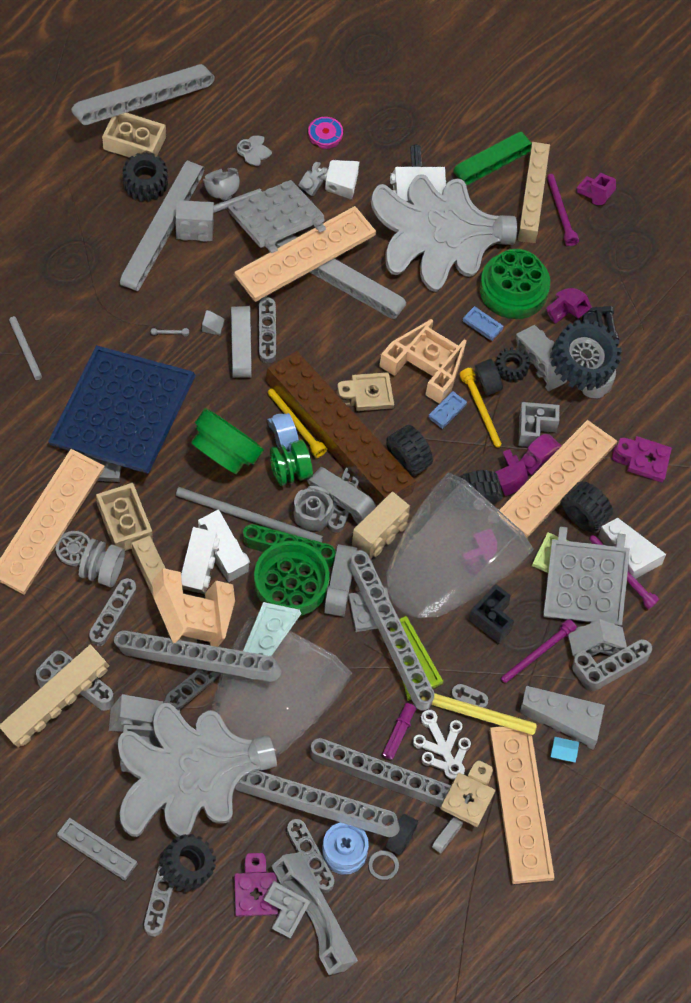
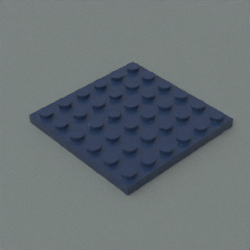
(122, 409)

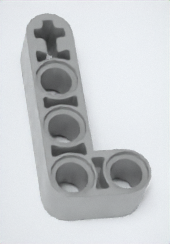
(241, 341)
(343, 494)
(340, 581)
(614, 662)
(94, 694)

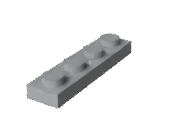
(97, 849)

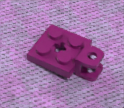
(635, 455)
(254, 878)

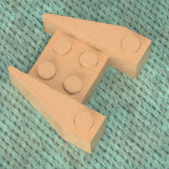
(428, 352)
(191, 615)

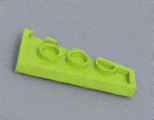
(430, 670)

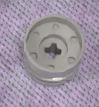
(97, 561)

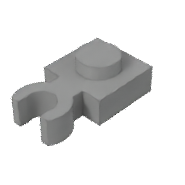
(311, 180)

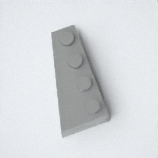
(564, 714)

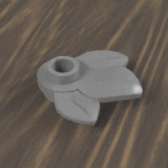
(254, 150)

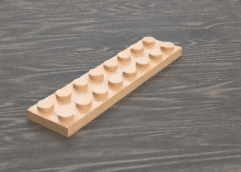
(304, 254)
(557, 477)
(48, 520)
(521, 806)

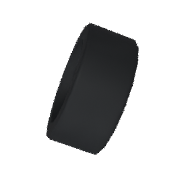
(400, 841)

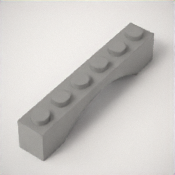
(333, 945)

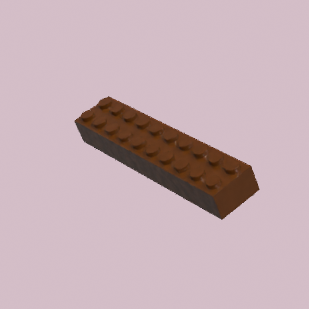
(339, 428)

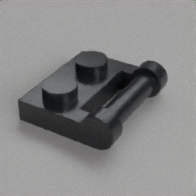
(595, 313)

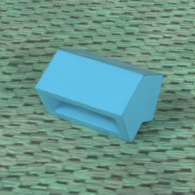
(564, 749)

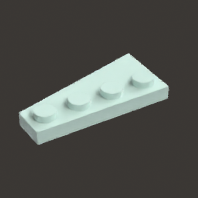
(270, 628)

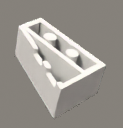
(229, 554)
(643, 554)
(199, 560)

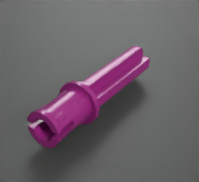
(400, 728)

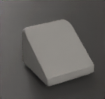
(212, 323)

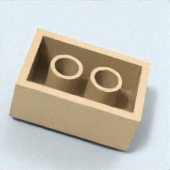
(133, 135)
(123, 516)
(381, 525)

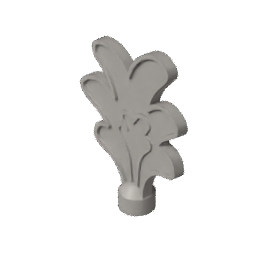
(439, 227)
(188, 772)

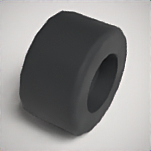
(488, 377)

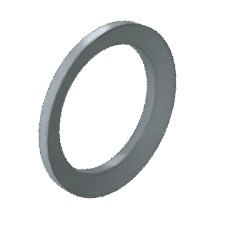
(387, 853)

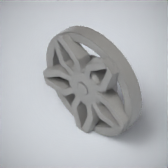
(73, 547)

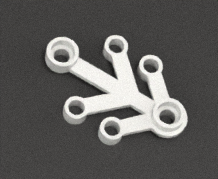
(442, 748)

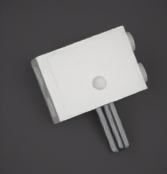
(403, 176)

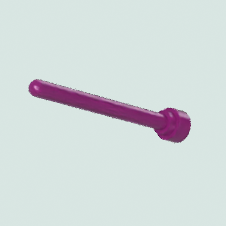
(570, 236)
(648, 598)
(567, 627)

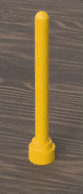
(468, 376)
(317, 448)

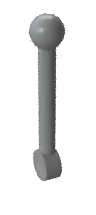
(185, 332)

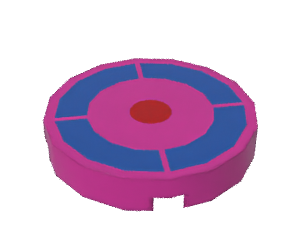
(325, 132)

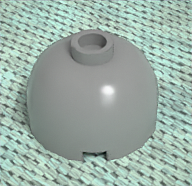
(222, 184)

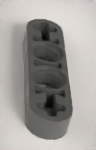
(194, 688)

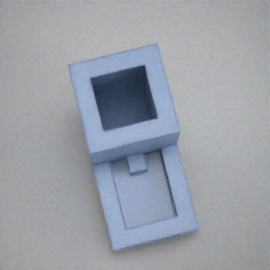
(283, 429)

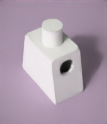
(341, 177)

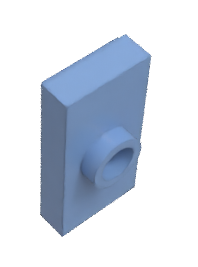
(483, 323)
(447, 409)

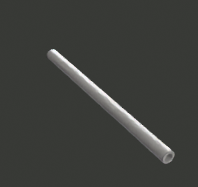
(245, 514)

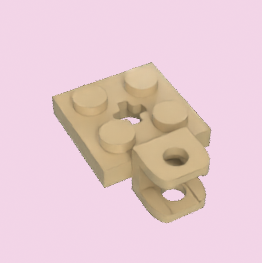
(358, 392)
(475, 786)

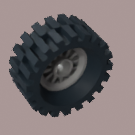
(589, 342)

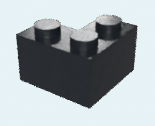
(489, 614)

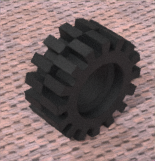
(512, 355)

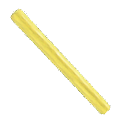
(483, 713)

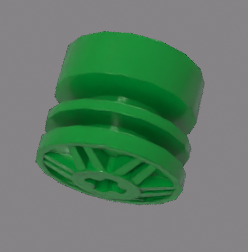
(286, 464)

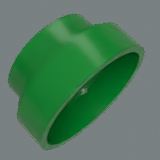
(515, 302)
(224, 442)
(299, 558)

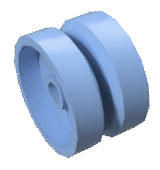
(345, 848)

